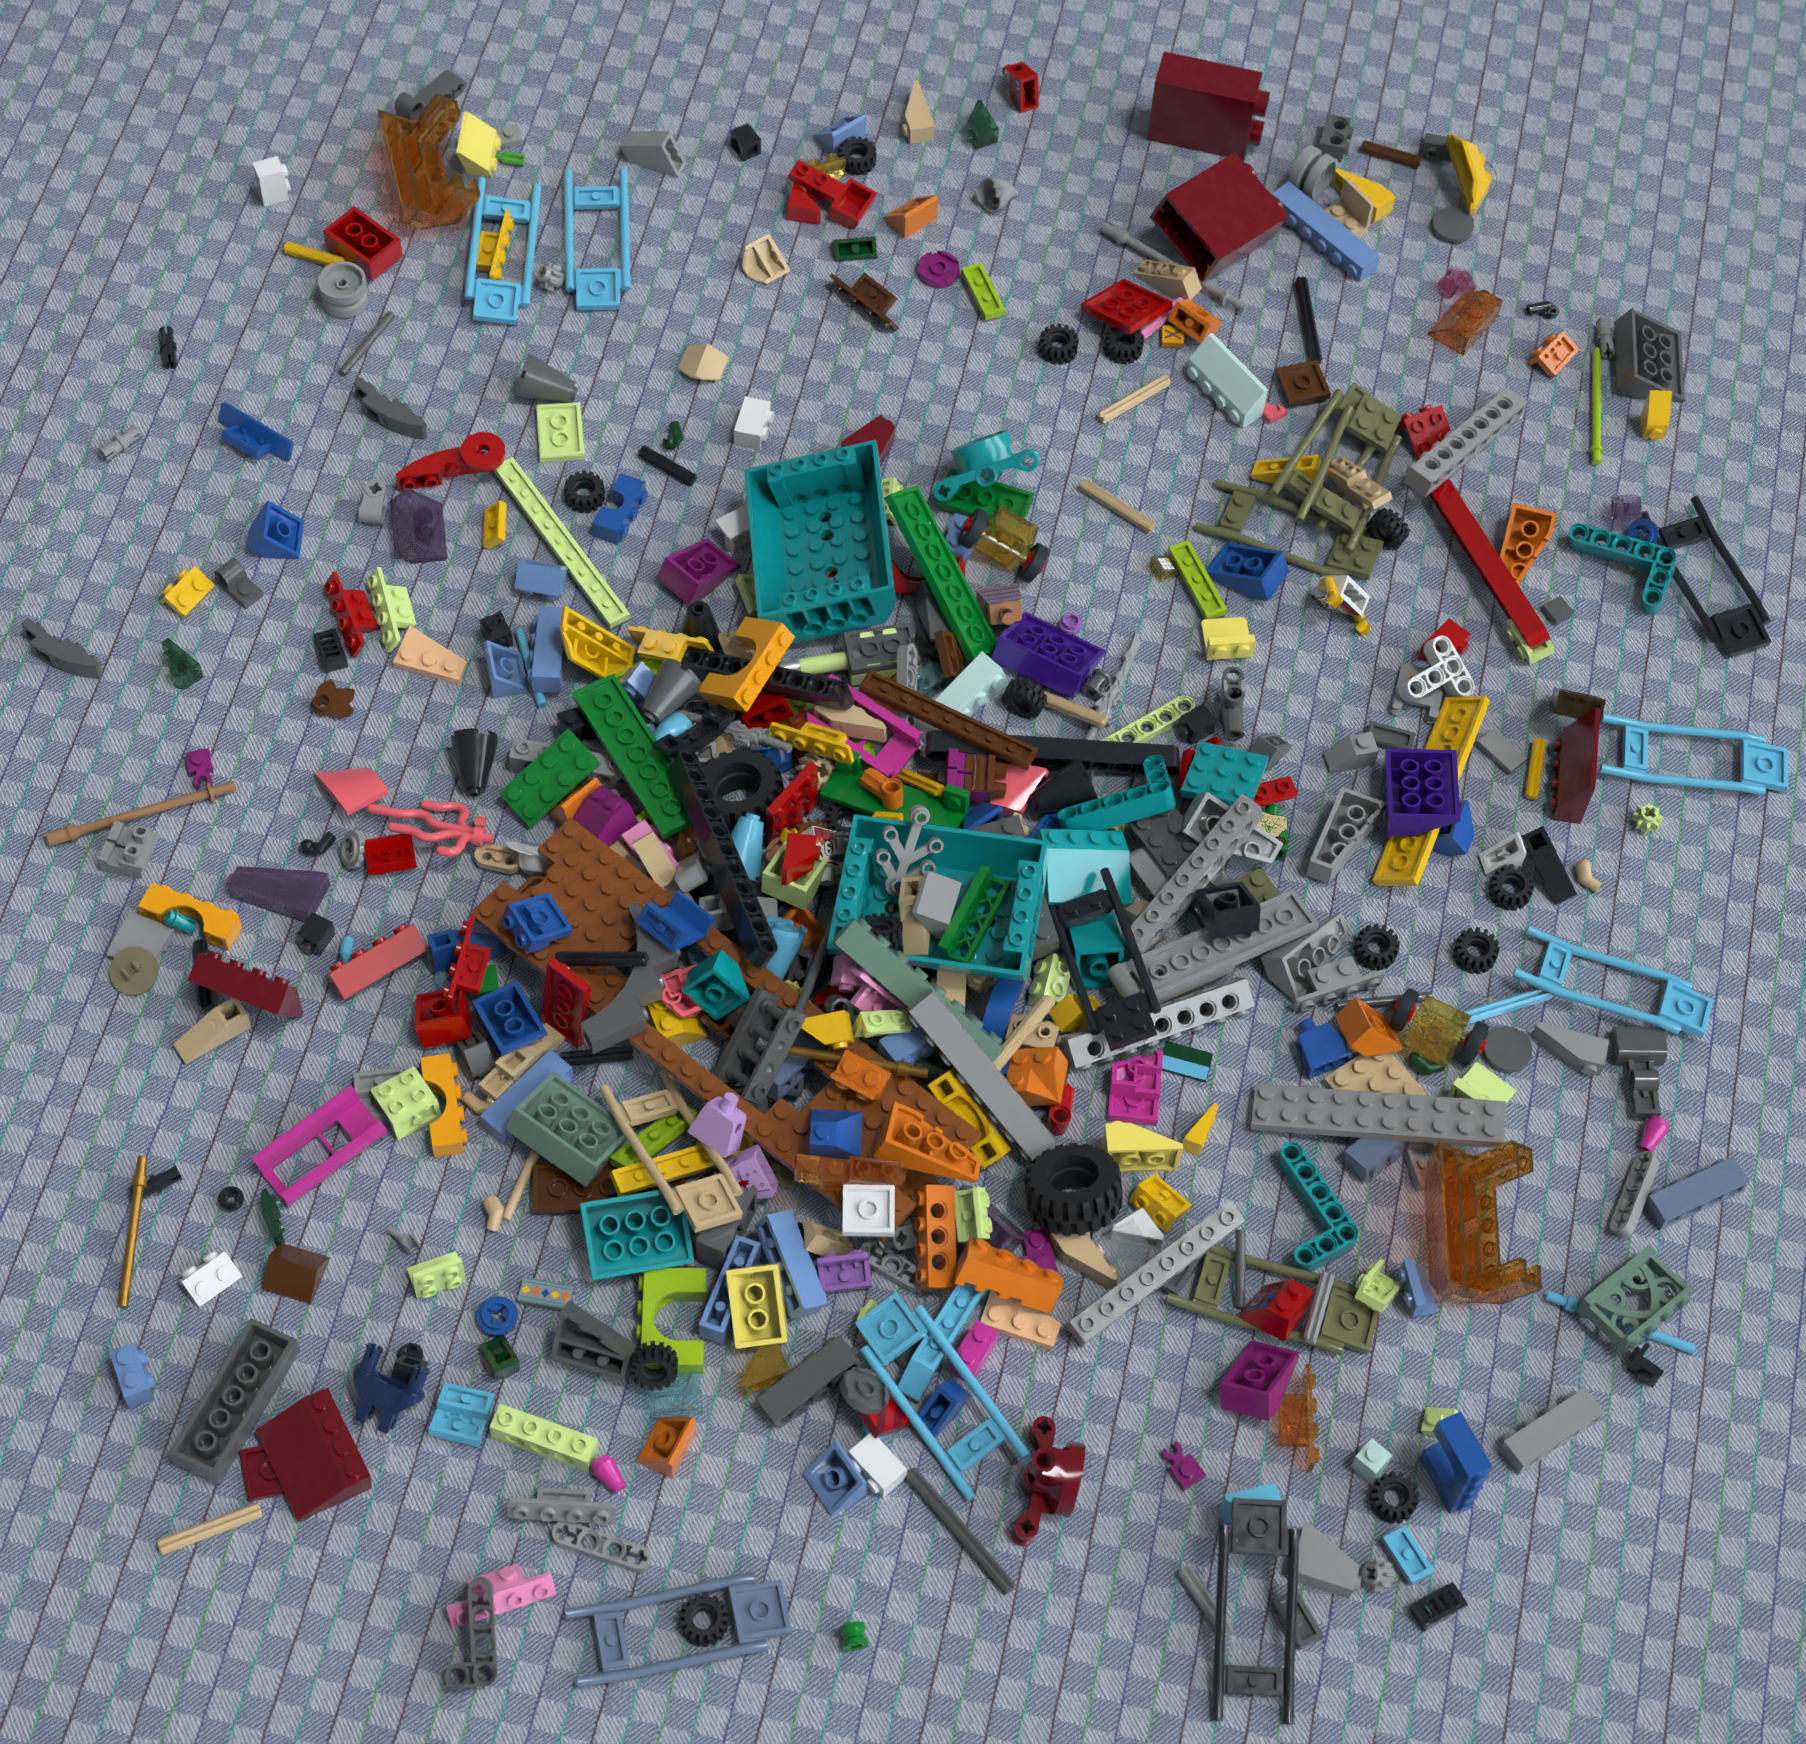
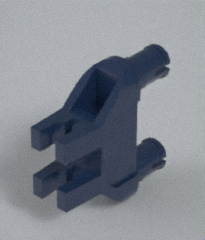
(385, 1392)

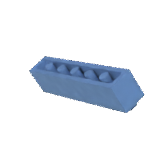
(1327, 233)

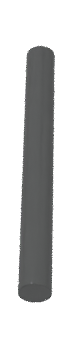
(365, 345)
(1381, 1001)

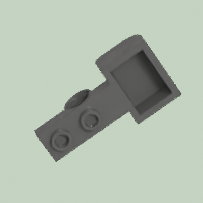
(1641, 1050)

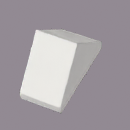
(1504, 853)
(1147, 1227)

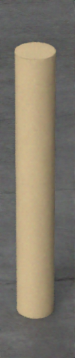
(519, 1186)

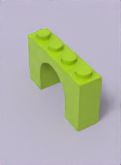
(660, 1289)

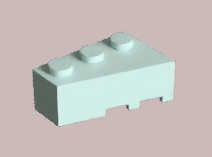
(974, 686)

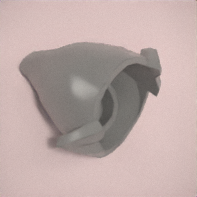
(995, 193)

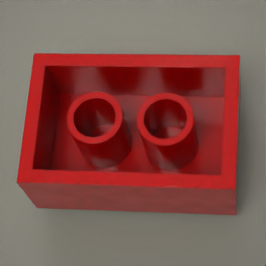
(363, 242)

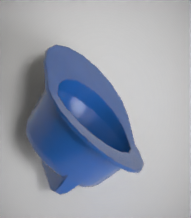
(781, 758)

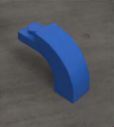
(1002, 1006)

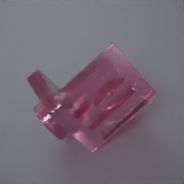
(1456, 281)

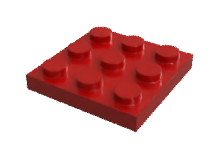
(1126, 306)
(792, 803)

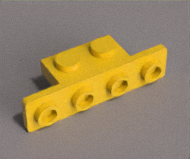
(492, 248)
(661, 645)
(816, 740)

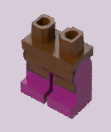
(975, 774)

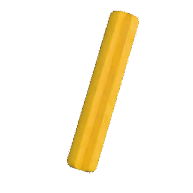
(310, 254)
(1535, 769)
(921, 782)

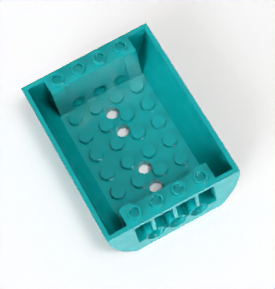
(789, 550)
(1007, 946)

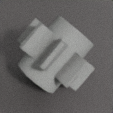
(550, 276)
(1378, 1574)

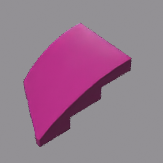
(1136, 1089)

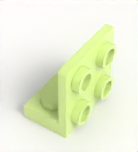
(1481, 1084)
(407, 1102)
(437, 1275)

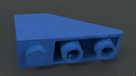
(443, 946)

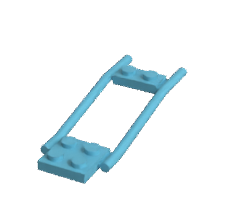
(597, 286)
(496, 299)
(1760, 764)
(1679, 1005)
(893, 1330)

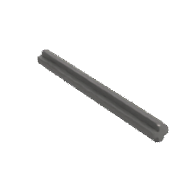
(960, 1530)

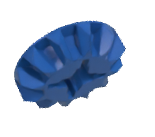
(1647, 526)
(496, 1305)

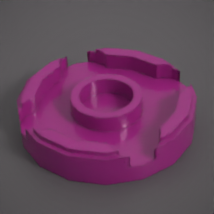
(938, 269)

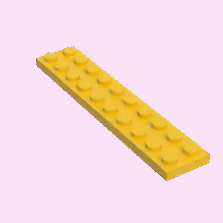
(1453, 730)

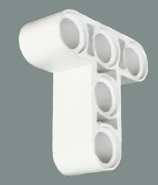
(1439, 672)

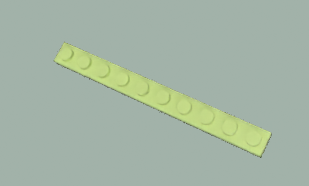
(562, 543)

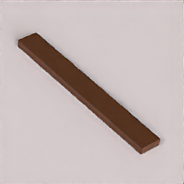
(948, 720)

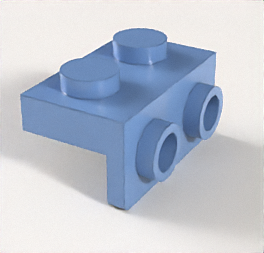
(1417, 1288)

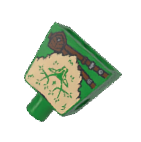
(1277, 827)

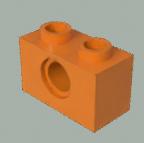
(1194, 320)

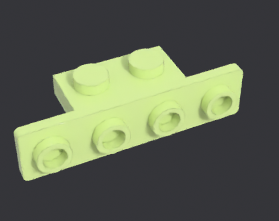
(391, 608)

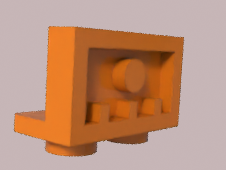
(1554, 354)
(860, 1076)

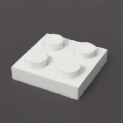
(868, 1210)

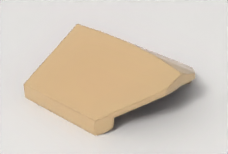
(764, 261)
(703, 362)

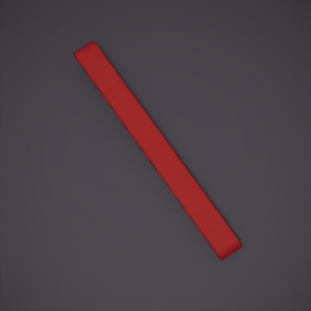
(1489, 564)

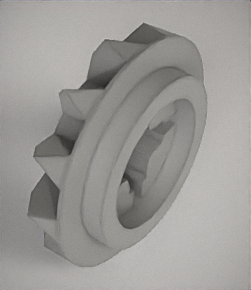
(352, 849)

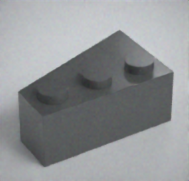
(591, 1344)

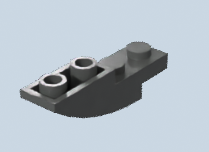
(391, 415)
(62, 655)

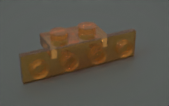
(1296, 1419)

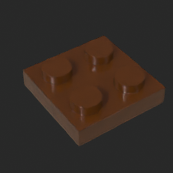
(1302, 383)

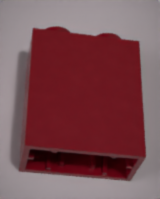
(1207, 106)
(1219, 216)

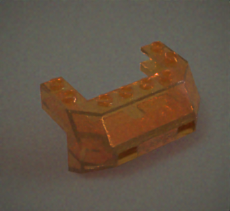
(415, 167)
(1464, 1224)

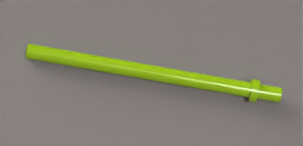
(1596, 449)

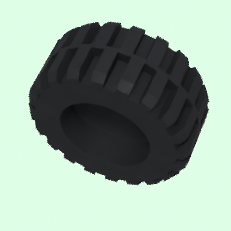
(744, 770)
(1079, 1210)

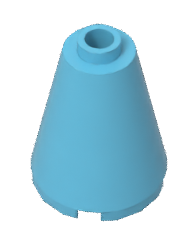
(748, 840)
(788, 941)

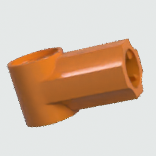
(885, 788)

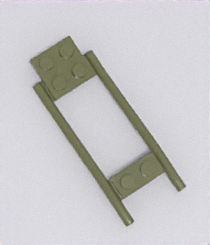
(1374, 425)
(1297, 481)
(1357, 564)
(1345, 1319)

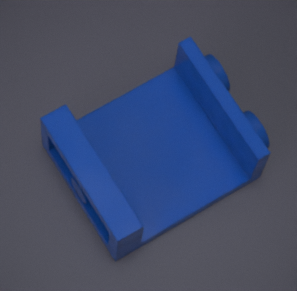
(678, 923)

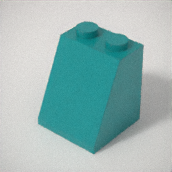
(1096, 949)

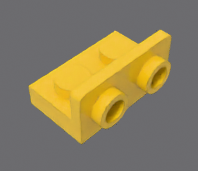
(1159, 1202)

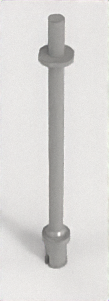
(1122, 236)

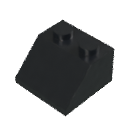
(1229, 910)

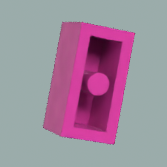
(976, 1348)

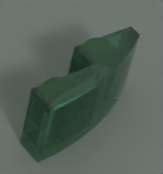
(270, 1208)

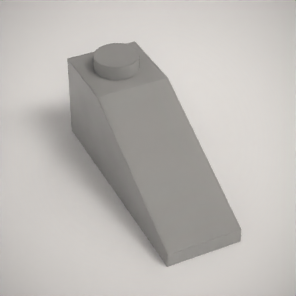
(1577, 1049)

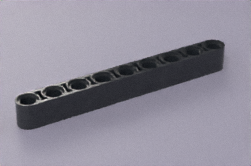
(781, 681)

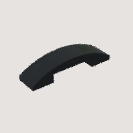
(700, 735)

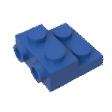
(536, 922)

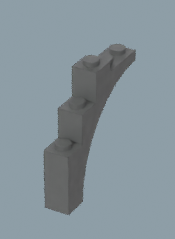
(627, 1013)

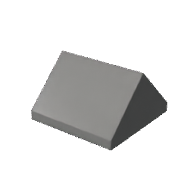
(936, 902)

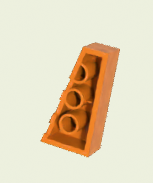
(1008, 1276)

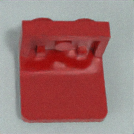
(1425, 428)

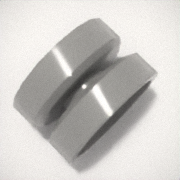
(1312, 172)
(343, 289)

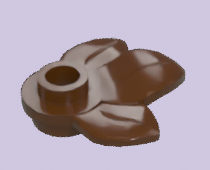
(336, 700)

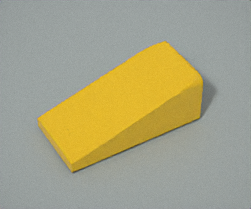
(1197, 1136)

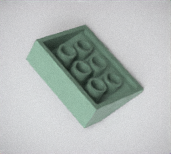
(567, 1128)

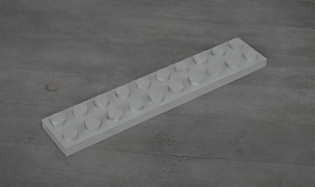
(1378, 1115)

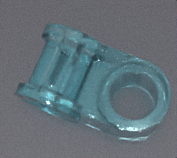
(931, 680)

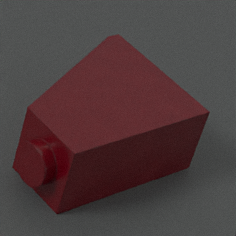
(878, 429)

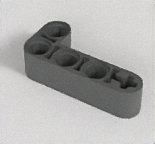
(445, 84)
(477, 1631)

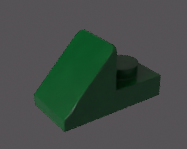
(500, 1357)

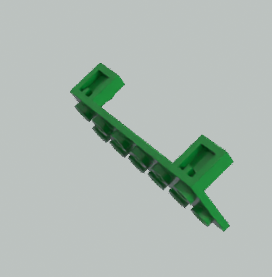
(846, 790)

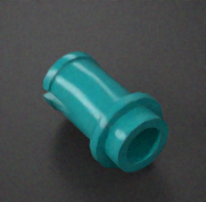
(177, 920)

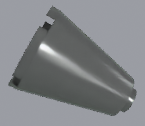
(544, 382)
(669, 691)

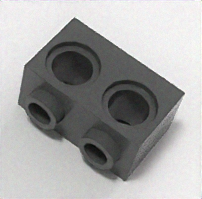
(1335, 135)

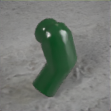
(675, 438)

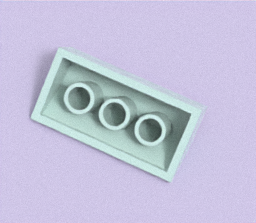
(1227, 381)

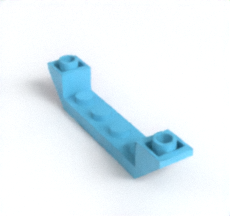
(929, 1355)

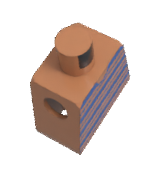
(1000, 604)

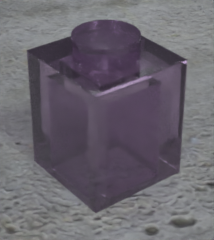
(1626, 507)

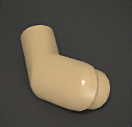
(495, 1211)

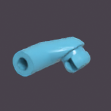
(346, 948)

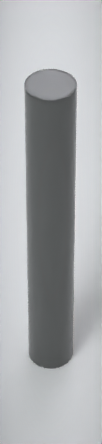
(1240, 1268)

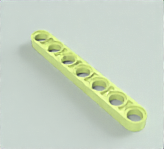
(1154, 721)

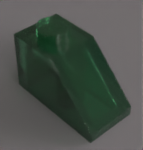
(981, 127)

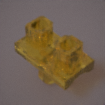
(833, 166)

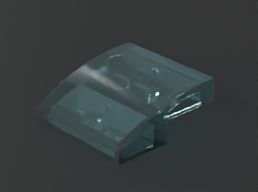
(679, 1399)

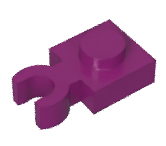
(200, 766)
(1184, 1469)

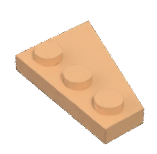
(429, 658)
(1020, 1321)

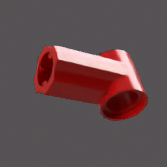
(1061, 1112)

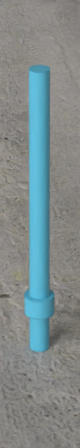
(1571, 1304)

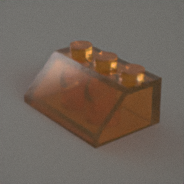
(1466, 320)

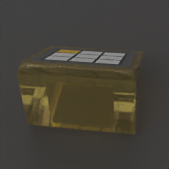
(1163, 567)

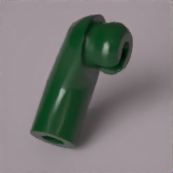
(1423, 1065)

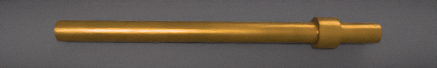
(901, 1068)
(139, 1183)

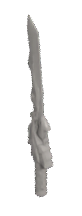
(1113, 696)
(745, 735)

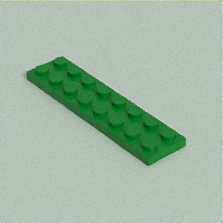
(942, 572)
(630, 748)

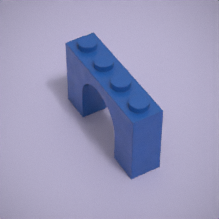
(1456, 1463)

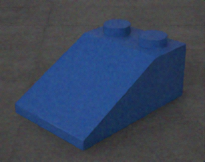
(1249, 570)
(508, 1018)

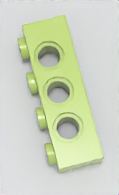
(544, 1438)

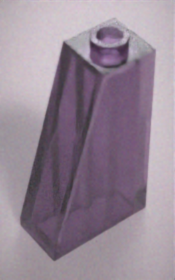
(279, 890)

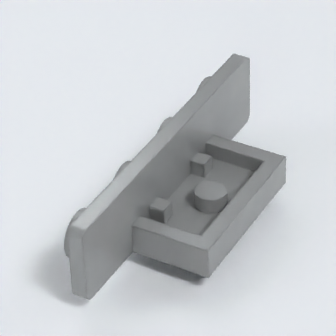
(1334, 981)
(562, 1505)

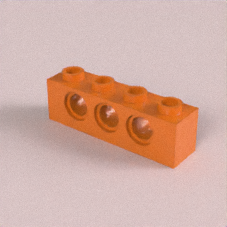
(944, 1250)

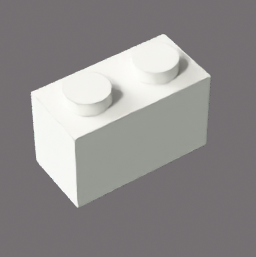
(271, 181)
(753, 423)
(877, 1465)

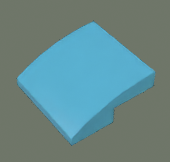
(461, 1414)

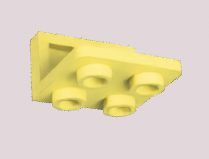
(1227, 638)

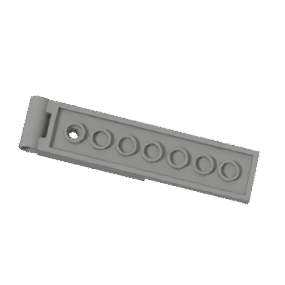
(1201, 958)

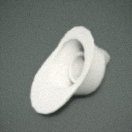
(529, 858)

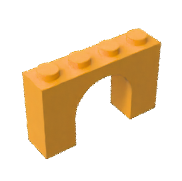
(740, 689)

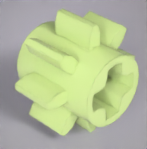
(1647, 818)

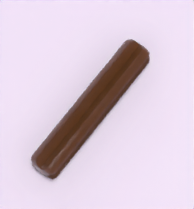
(1390, 154)

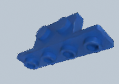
(252, 435)

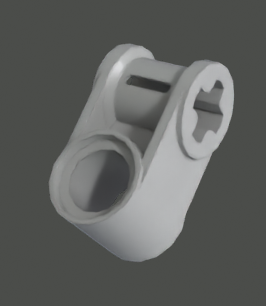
(373, 503)

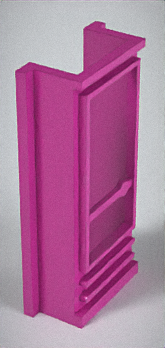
(899, 747)
(351, 1115)

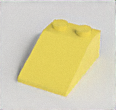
(477, 146)
(1140, 1149)

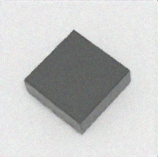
(1557, 610)

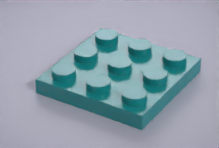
(1224, 773)

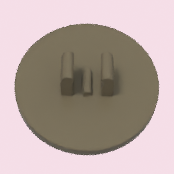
(134, 971)

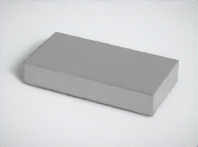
(1501, 751)

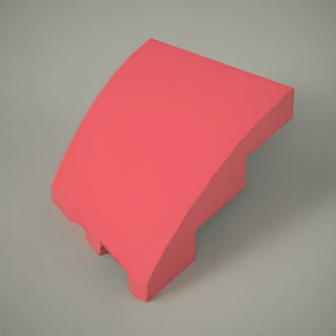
(352, 787)
(1018, 788)
(675, 998)

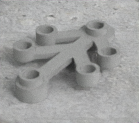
(907, 854)

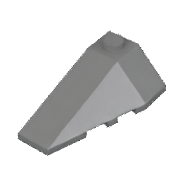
(1208, 810)
(1289, 963)

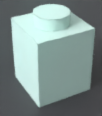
(1371, 1461)

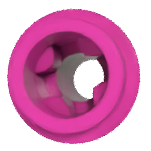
(1654, 1131)
(608, 1473)

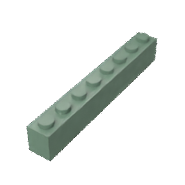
(904, 981)

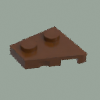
(949, 654)

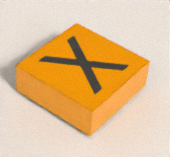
(1172, 337)

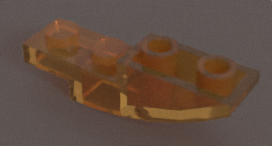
(833, 1172)

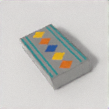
(544, 1294)

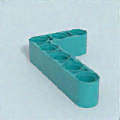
(1629, 557)
(1125, 805)
(1319, 1209)

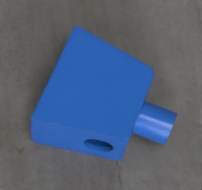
(1320, 1048)

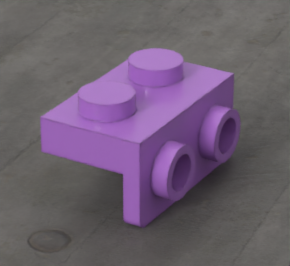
(844, 1271)

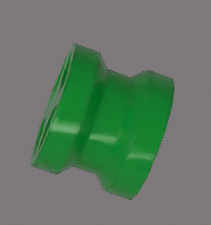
(853, 1636)

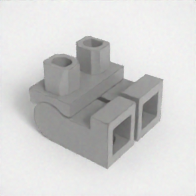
(127, 850)

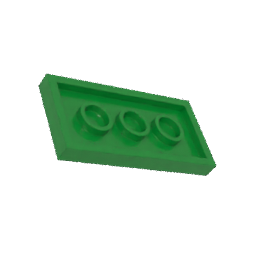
(989, 498)
(549, 778)

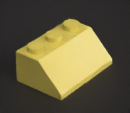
(757, 1305)

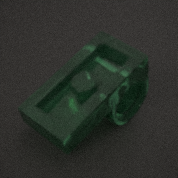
(180, 663)

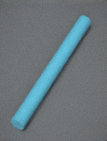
(525, 651)

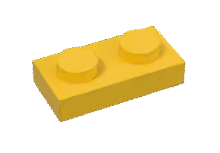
(494, 525)

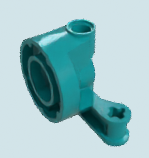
(987, 458)

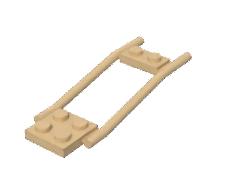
(704, 1201)

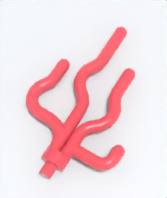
(458, 831)

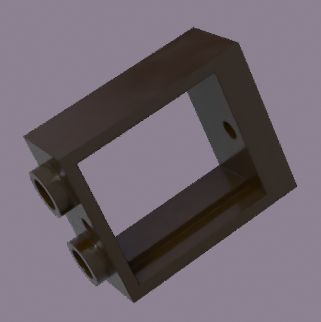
(1574, 703)

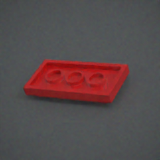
(565, 1001)

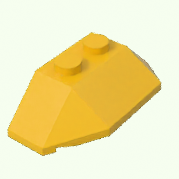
(1469, 171)
(593, 646)

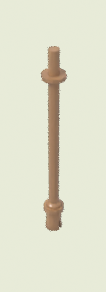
(73, 832)

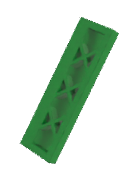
(968, 910)

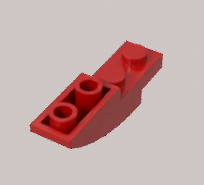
(432, 468)

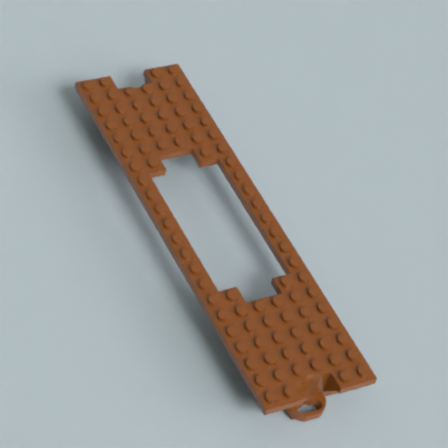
(593, 893)

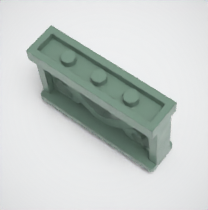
(1639, 1268)

